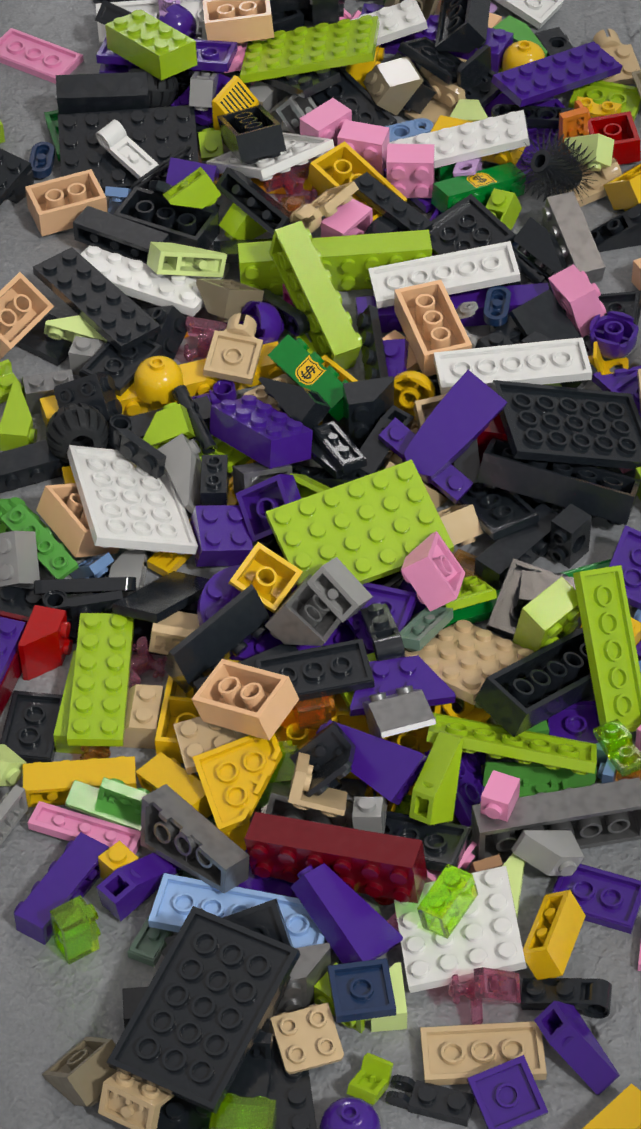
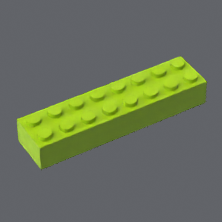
(343, 256)

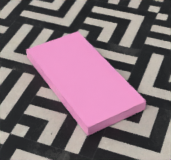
(37, 56)

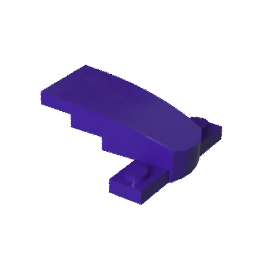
(446, 434)

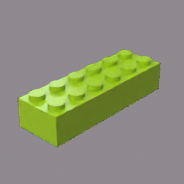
(314, 294)

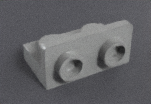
(12, 808)

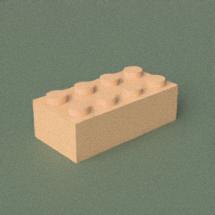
(429, 322)

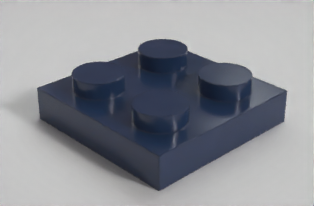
(361, 990)

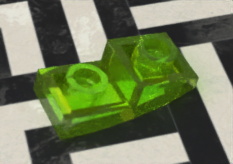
(618, 747)

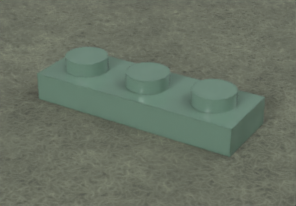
(425, 627)

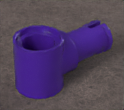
(221, 391)

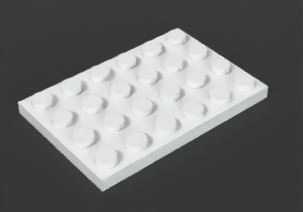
(128, 504)

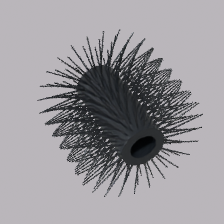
(555, 168)

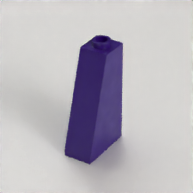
(383, 764)
(344, 917)

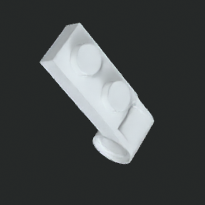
(123, 149)

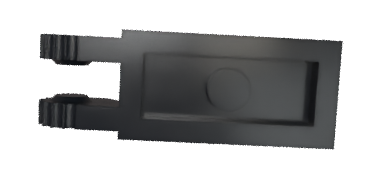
(431, 1100)

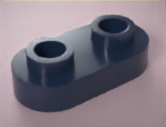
(42, 159)
(497, 306)

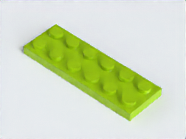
(610, 645)
(100, 680)
(524, 748)

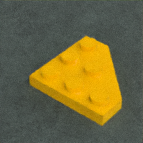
(237, 777)

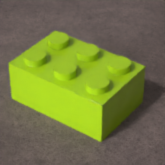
(548, 617)

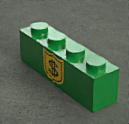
(481, 185)
(309, 372)

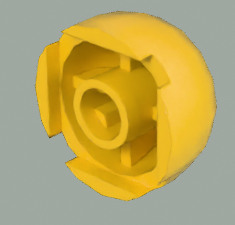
(520, 54)
(156, 379)
(411, 387)

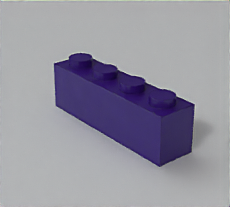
(66, 879)

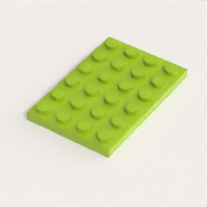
(311, 49)
(360, 522)

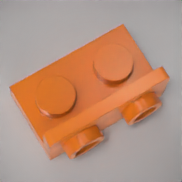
(574, 122)

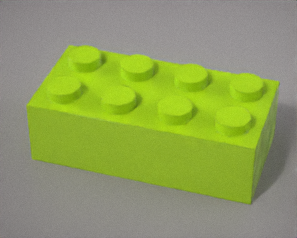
(151, 44)

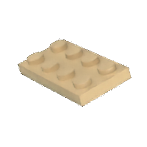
(462, 1051)

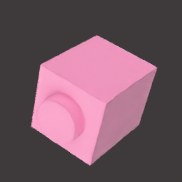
(500, 796)

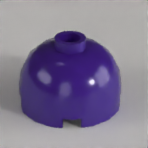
(181, 20)
(267, 318)
(614, 334)
(350, 1114)

